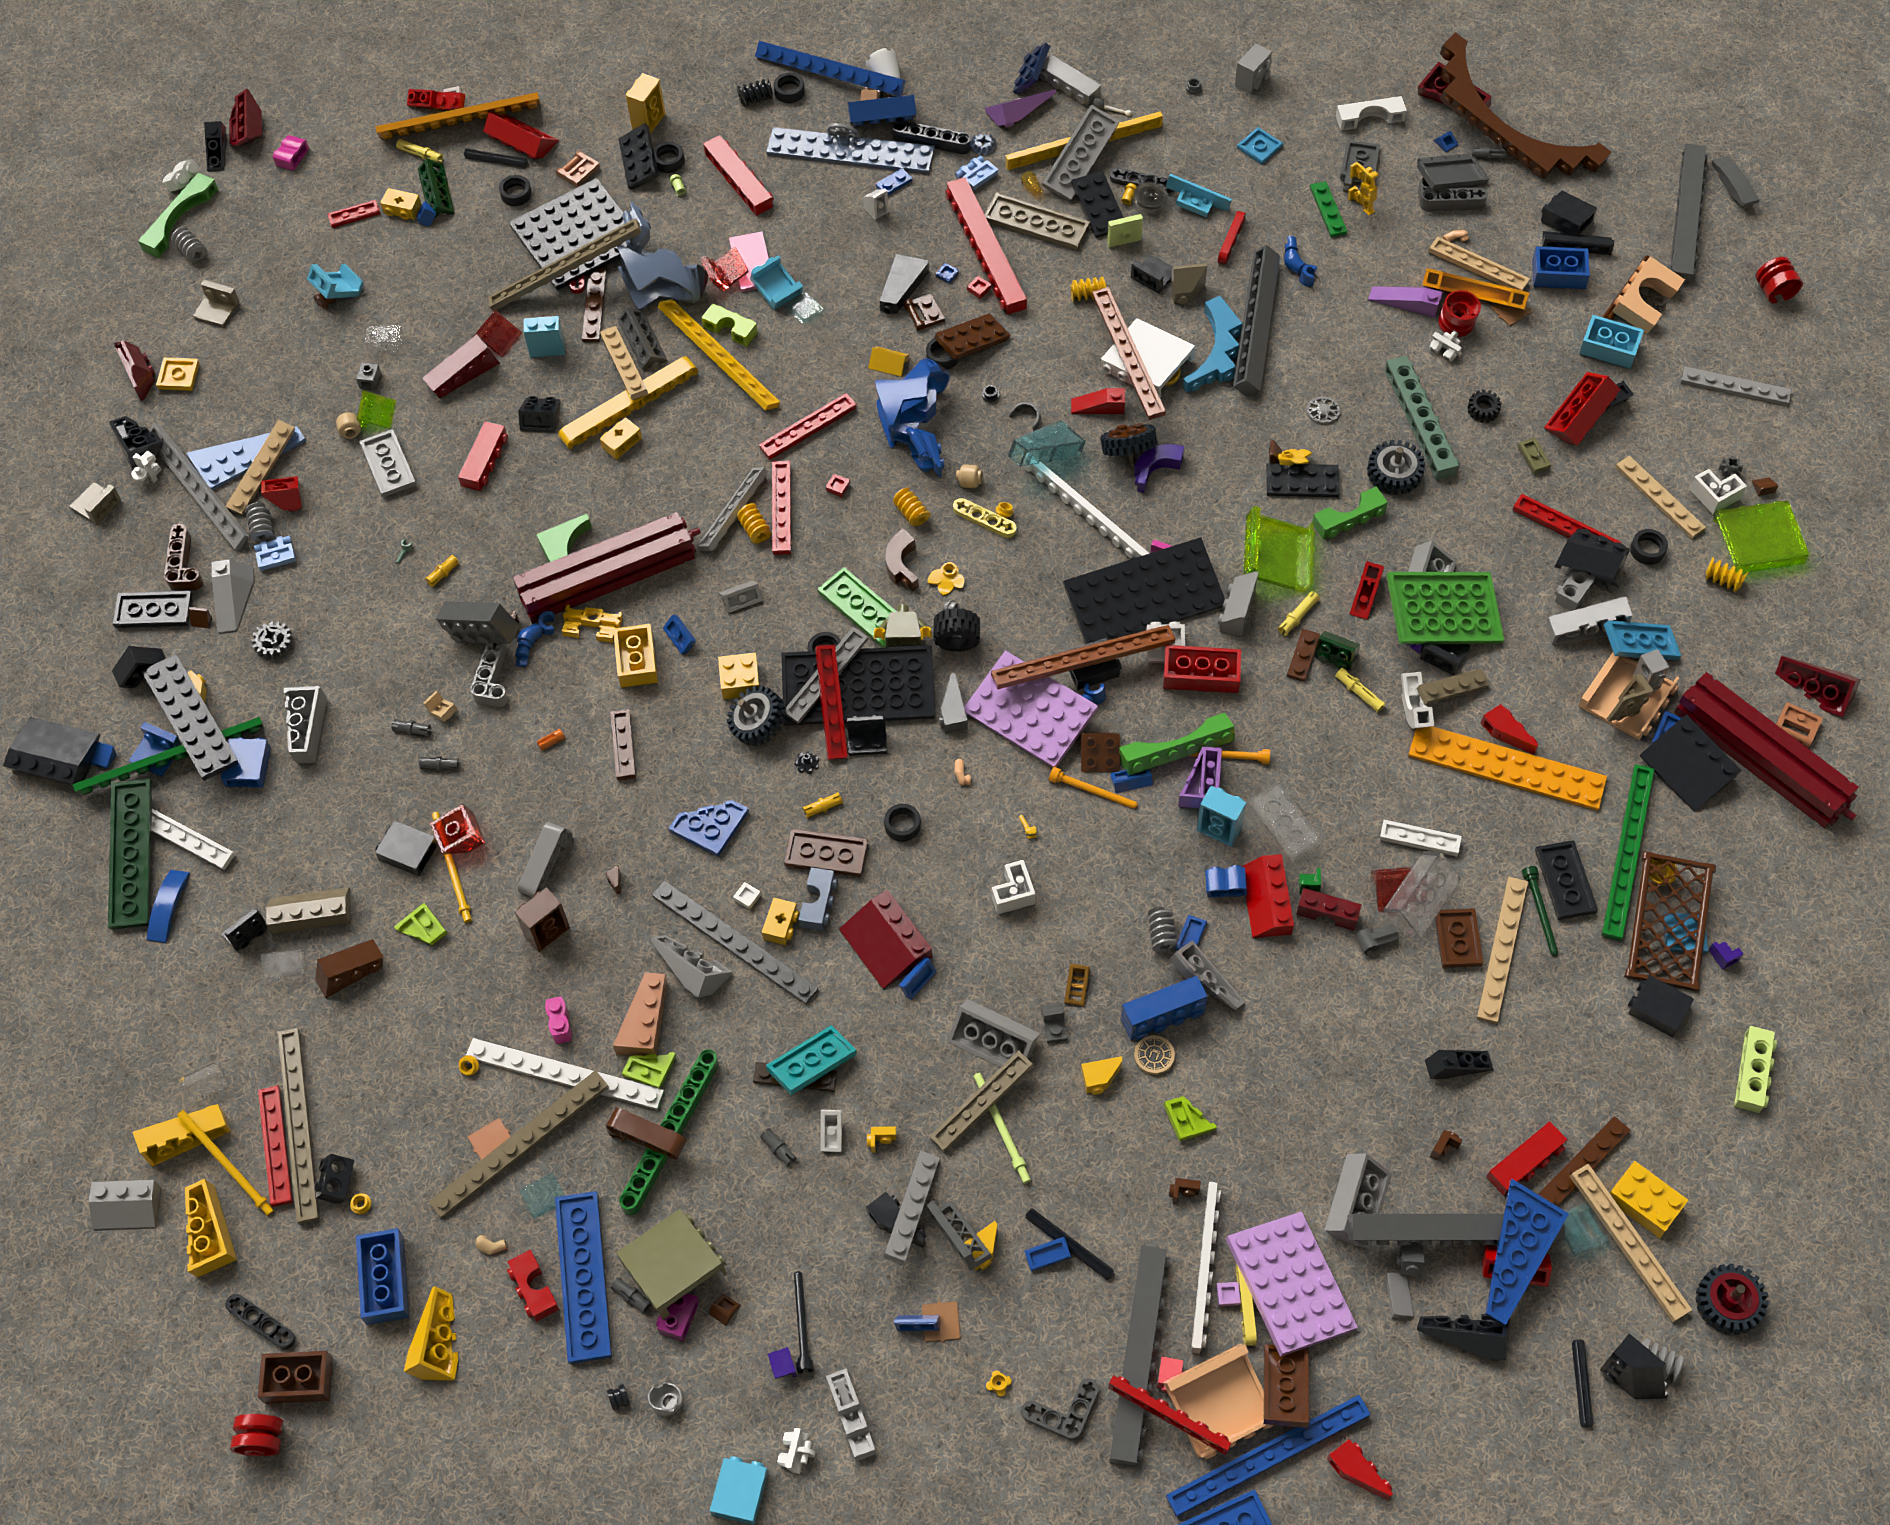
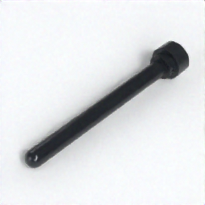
(804, 1360)

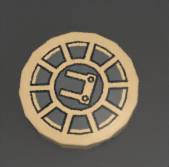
(1154, 1055)

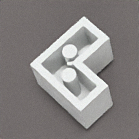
(1716, 493)
(1017, 891)

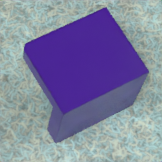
(1724, 955)
(782, 1363)

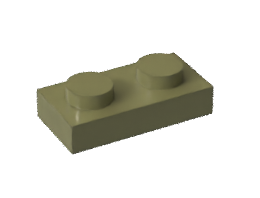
(1534, 455)

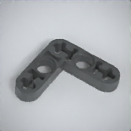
(1064, 1420)

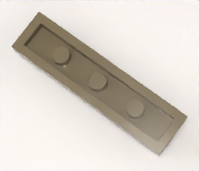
(1452, 686)

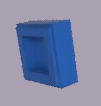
(947, 273)

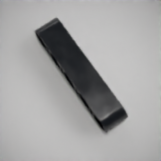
(927, 135)

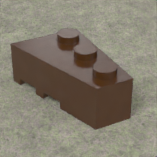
(347, 966)

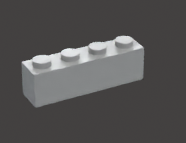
(1070, 81)

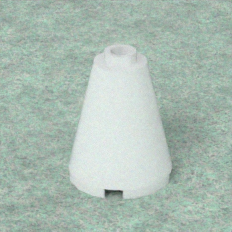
(884, 63)

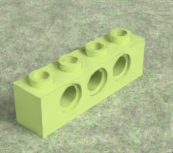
(1745, 1097)

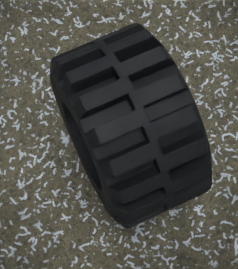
(956, 629)

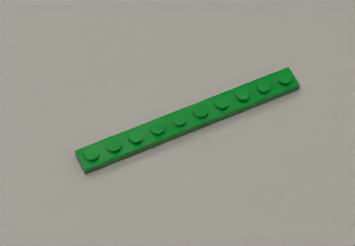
(159, 760)
(1627, 853)

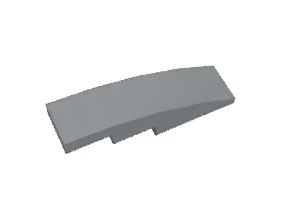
(851, 1415)

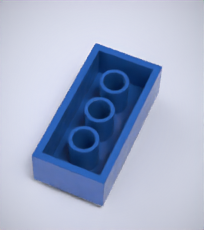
(881, 108)
(1164, 1008)
(382, 1276)

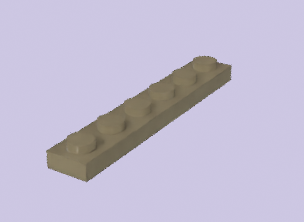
(981, 1101)

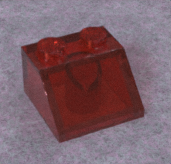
(457, 831)

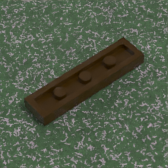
(824, 1083)

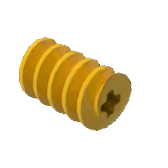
(1085, 289)
(911, 507)
(754, 523)
(1725, 575)

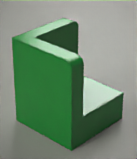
(1310, 881)

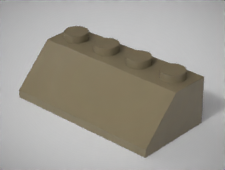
(308, 910)

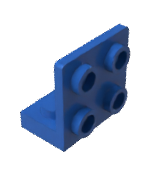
(155, 742)

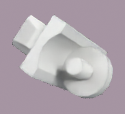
(1449, 342)
(145, 467)
(798, 1451)

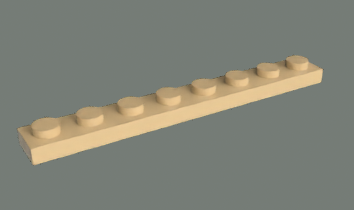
(1502, 950)
(1630, 1243)

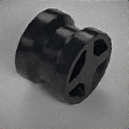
(618, 1397)

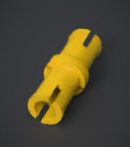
(442, 571)
(822, 805)

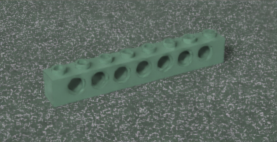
(1421, 418)

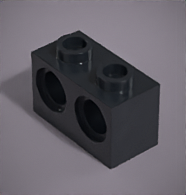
(339, 1180)

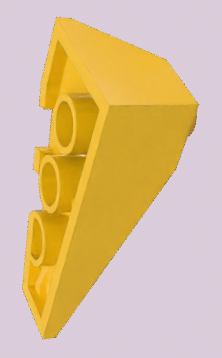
(431, 1348)

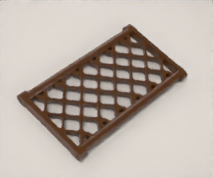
(1710, 869)

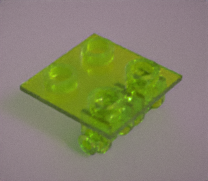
(375, 410)

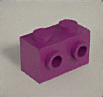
(680, 1318)

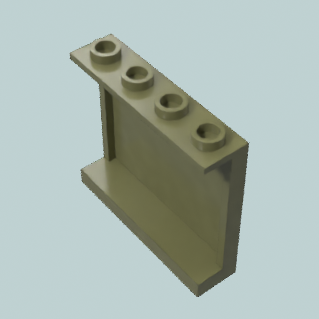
(670, 1260)

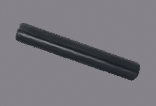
(495, 158)
(1582, 1383)

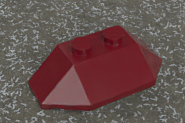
(245, 120)
(136, 367)

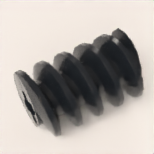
(756, 91)

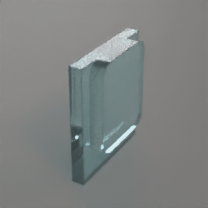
(803, 307)
(541, 1194)

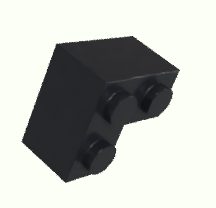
(134, 659)

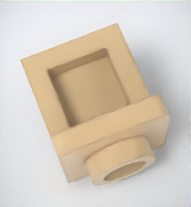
(439, 707)

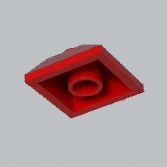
(283, 493)

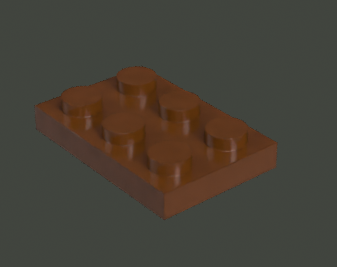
(1458, 938)

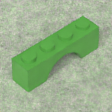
(1331, 522)

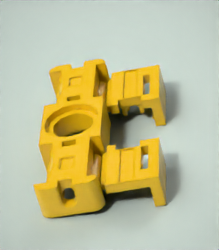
(1368, 190)
(576, 616)

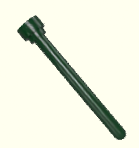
(1531, 875)

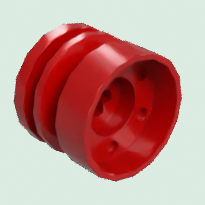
(1779, 278)
(1459, 313)

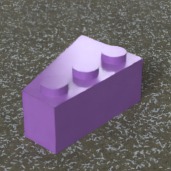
(1203, 775)

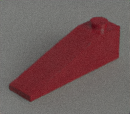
(1827, 686)

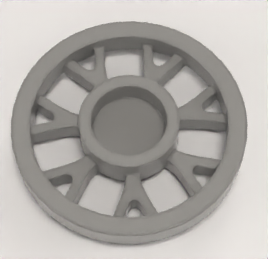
(842, 130)
(1323, 410)

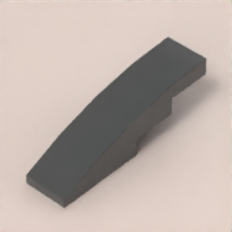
(1736, 182)

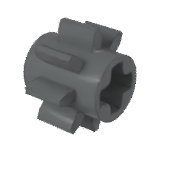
(1730, 466)

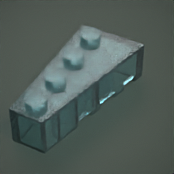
(1046, 444)

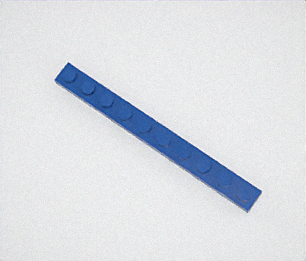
(830, 68)
(1267, 1456)

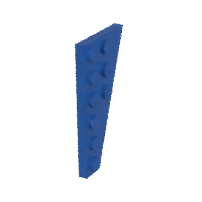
(1524, 1239)

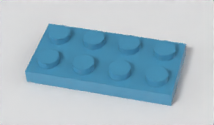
(1636, 639)

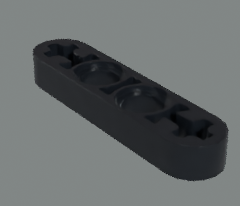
(1142, 178)
(261, 1320)

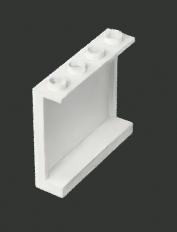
(1159, 352)

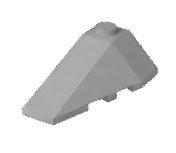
(231, 592)
(1192, 962)
(693, 972)

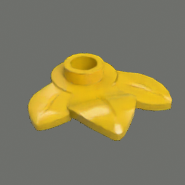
(1293, 456)
(945, 580)

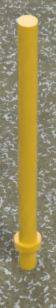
(463, 907)
(223, 1160)

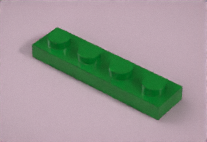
(1328, 209)

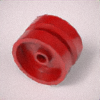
(256, 1435)

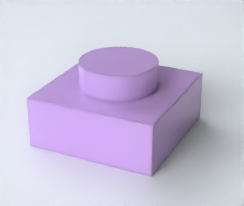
(1228, 1294)

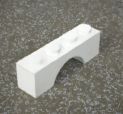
(1389, 109)

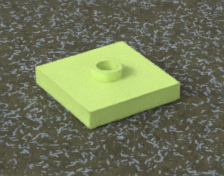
(1125, 230)

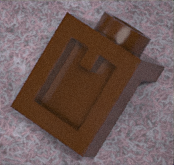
(1442, 1146)
(1186, 1187)

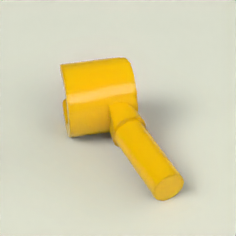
(1028, 830)

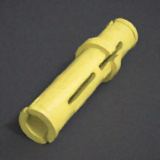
(419, 151)
(1293, 619)
(1365, 694)

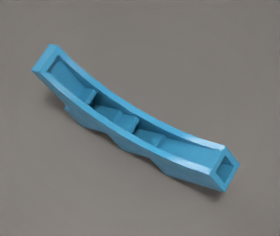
(1218, 364)

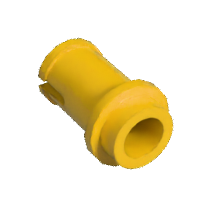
(1129, 194)

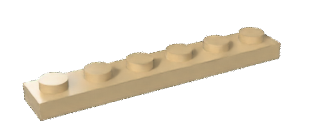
(1478, 264)
(623, 363)
(260, 467)
(1660, 497)

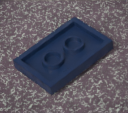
(1031, 68)

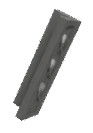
(638, 337)
(956, 1238)

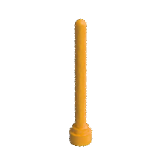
(1262, 756)
(1058, 776)

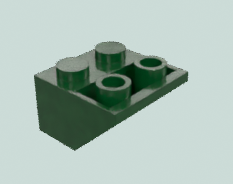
(1336, 650)

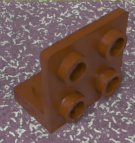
(1100, 752)

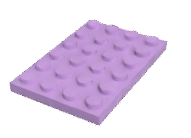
(1033, 715)
(1291, 1283)

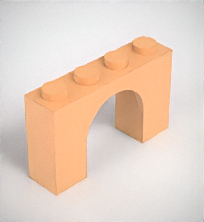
(1631, 305)

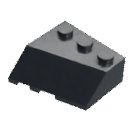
(1593, 554)
(1636, 1370)

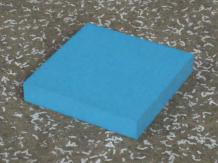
(1260, 145)
(1688, 943)

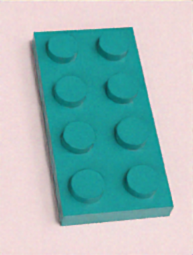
(811, 1060)

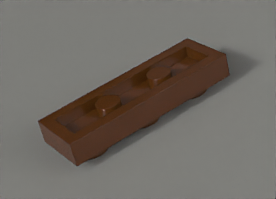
(1303, 655)

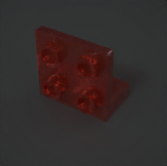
(726, 269)
(498, 333)
(1388, 883)

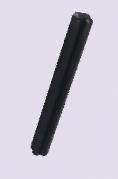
(1074, 1247)

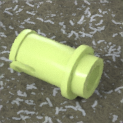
(676, 181)

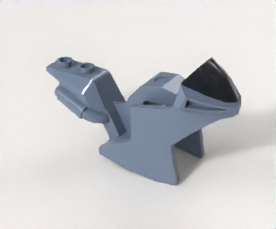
(658, 273)

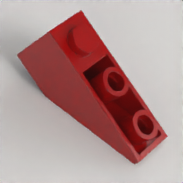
(1505, 727)
(1354, 1468)

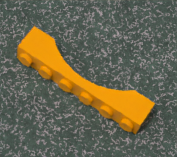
(1480, 289)

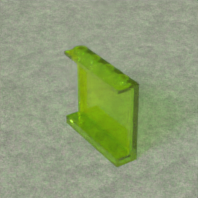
(1762, 536)
(1279, 551)

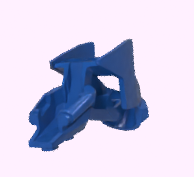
(908, 404)

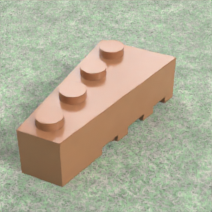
(643, 1020)

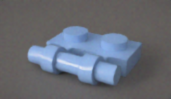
(981, 174)
(276, 556)

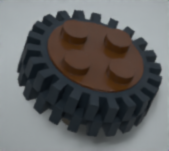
(1129, 441)

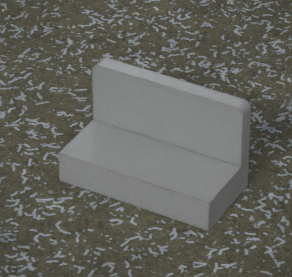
(741, 596)

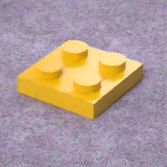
(177, 374)

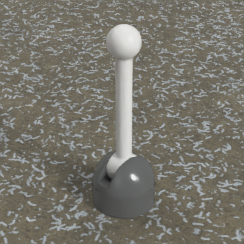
(1099, 103)

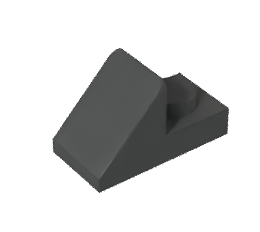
(1054, 1022)

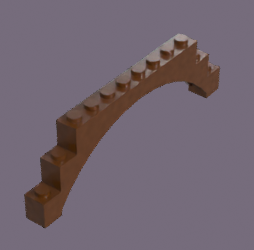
(1532, 153)

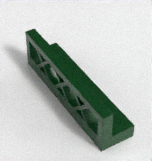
(431, 187)

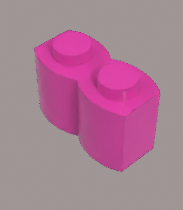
(290, 152)
(558, 1020)

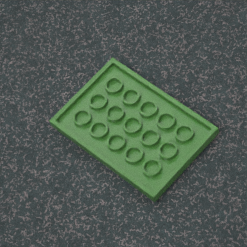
(1445, 608)

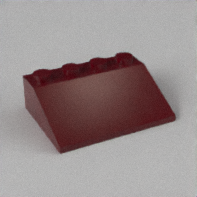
(885, 939)

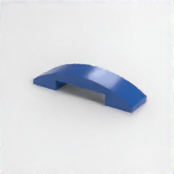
(165, 905)

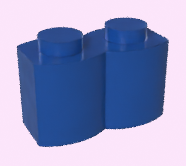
(1226, 881)

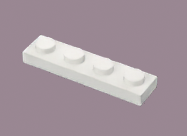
(1420, 838)

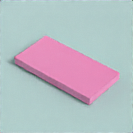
(754, 253)

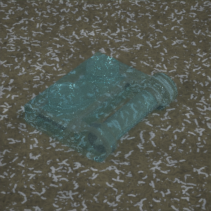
(1576, 1233)

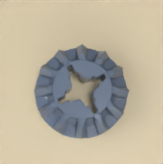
(987, 148)

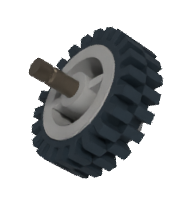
(1396, 467)
(756, 715)

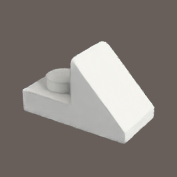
(831, 1130)

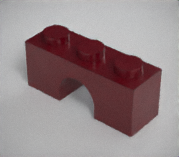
(1316, 904)

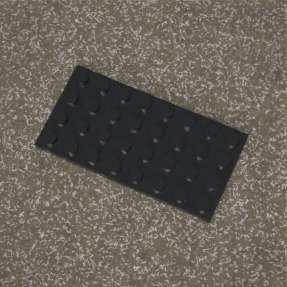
(1145, 590)
(875, 682)

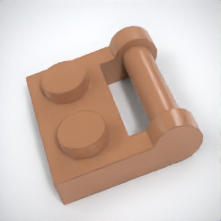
(580, 172)
(1801, 720)

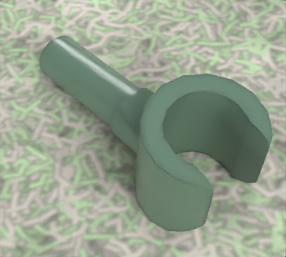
(405, 548)

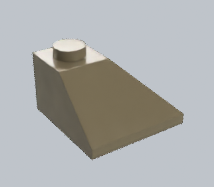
(1187, 282)

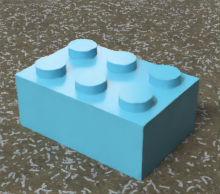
(1611, 341)
(1221, 815)

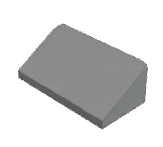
(1399, 1295)

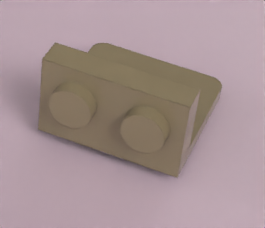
(1631, 699)

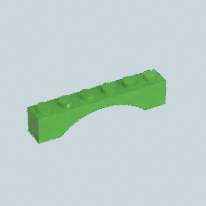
(198, 190)
(1143, 756)

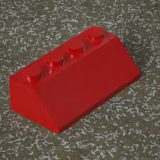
(519, 135)
(1582, 408)
(1202, 669)
(1268, 897)

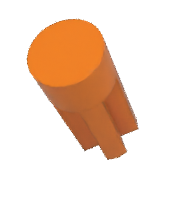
(550, 739)

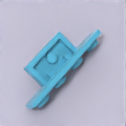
(1195, 197)

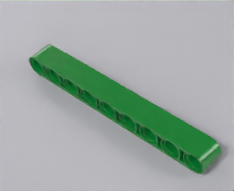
(670, 1121)

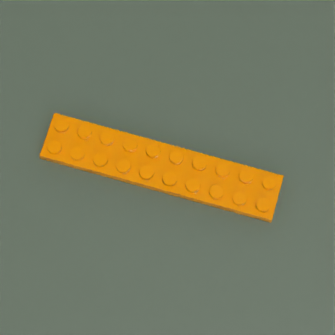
(452, 116)
(1508, 766)

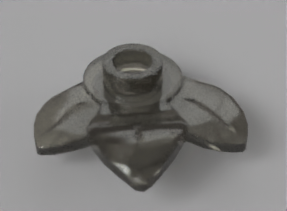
(1655, 300)

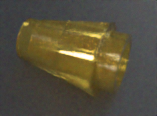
(1031, 182)

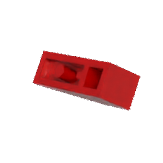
(1100, 402)
(1367, 590)

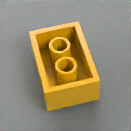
(645, 102)
(635, 655)
(1647, 1199)

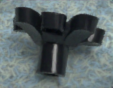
(806, 762)

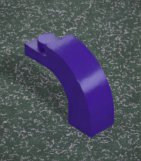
(1158, 457)

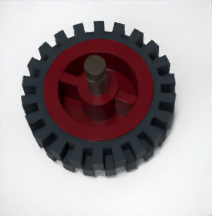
(1731, 1299)

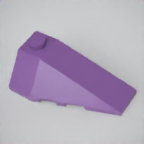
(1015, 110)
(1415, 299)

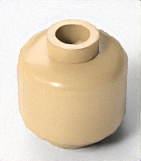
(348, 425)
(969, 476)

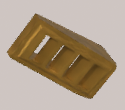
(1078, 969)

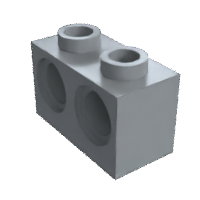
(1576, 590)
(1653, 668)

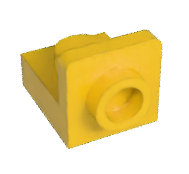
(882, 1134)

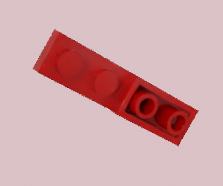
(435, 100)

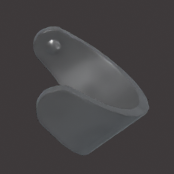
(1027, 405)

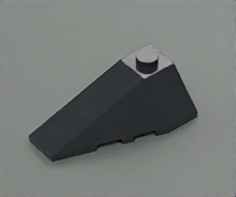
(134, 439)
(1481, 1337)

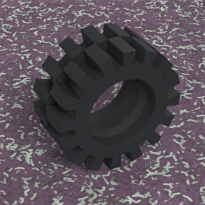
(1483, 414)

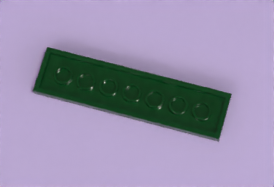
(130, 854)

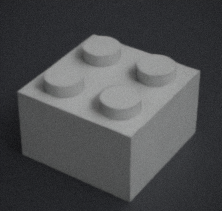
(1253, 68)

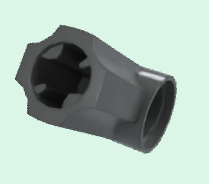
(1374, 939)

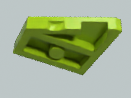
(422, 925)
(649, 1069)
(1186, 1119)

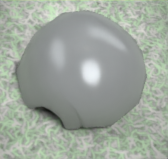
(659, 1394)

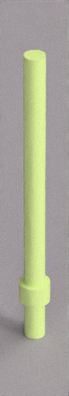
(1018, 1162)

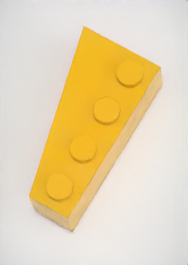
(173, 1137)
(207, 1231)

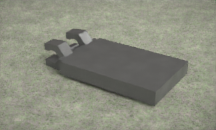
(1361, 152)

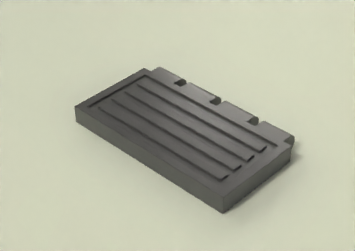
(1451, 171)

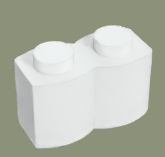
(181, 175)

